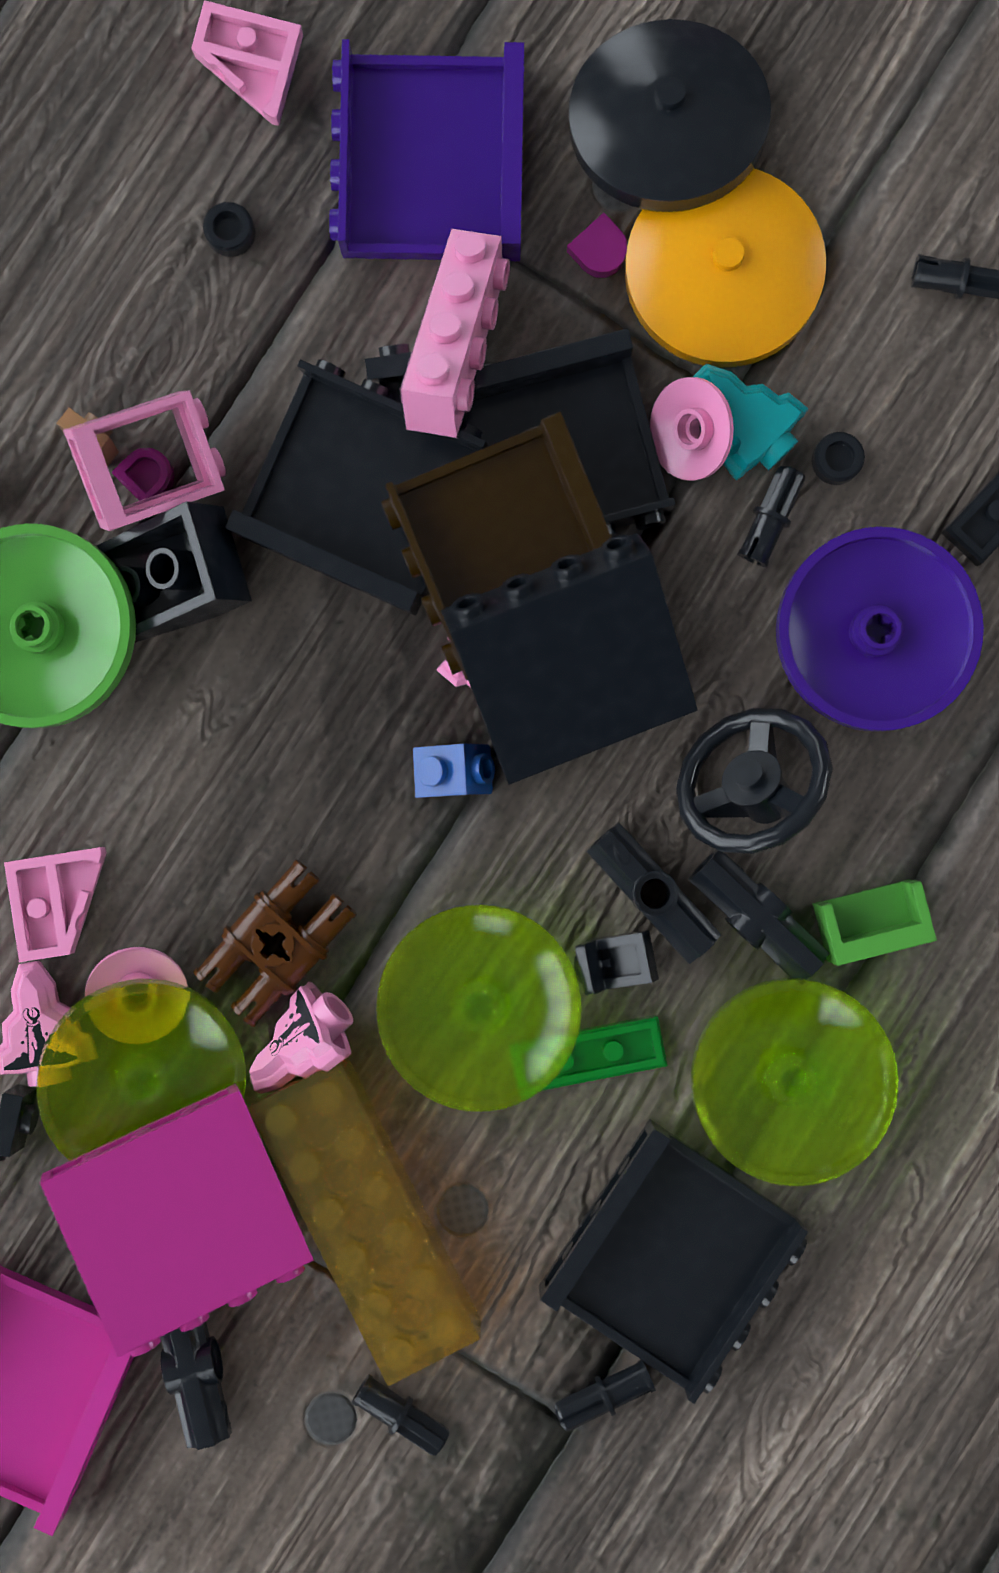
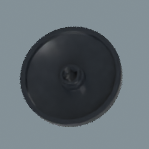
(669, 115)

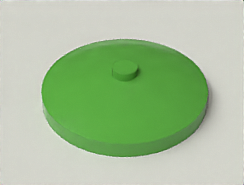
(61, 626)

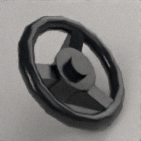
(753, 782)

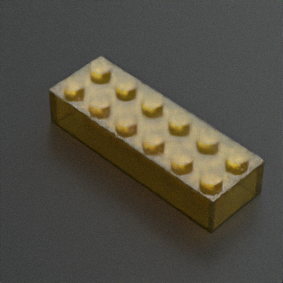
(367, 1220)

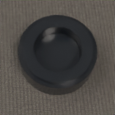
(229, 229)
(838, 458)

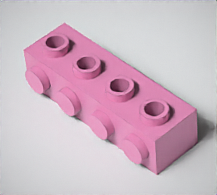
(454, 333)

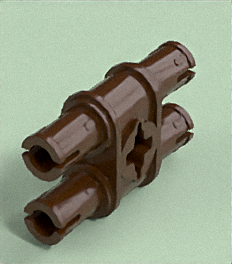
(248, 941)

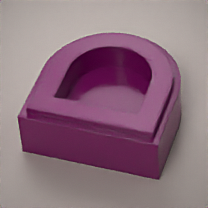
(599, 248)
(145, 473)

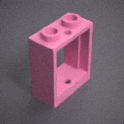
(96, 476)

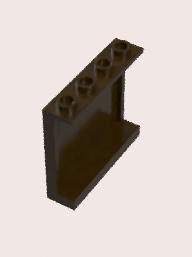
(495, 517)

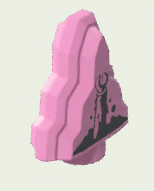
(31, 1022)
(304, 1040)

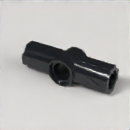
(676, 916)
(758, 916)
(194, 1374)

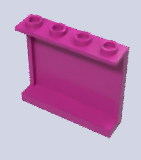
(176, 1221)
(53, 1394)

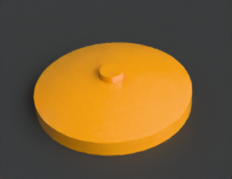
(729, 275)

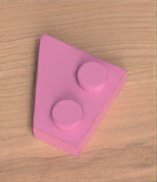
(249, 54)
(52, 900)

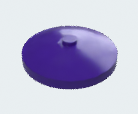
(879, 629)

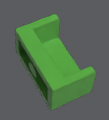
(874, 922)

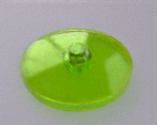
(478, 1008)
(132, 1060)
(794, 1081)

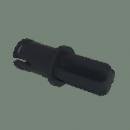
(955, 277)
(772, 516)
(604, 1396)
(401, 1416)

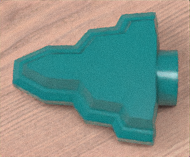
(759, 421)

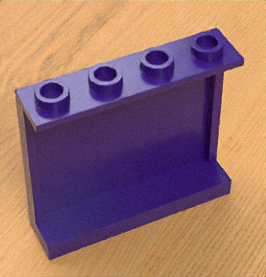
(426, 152)

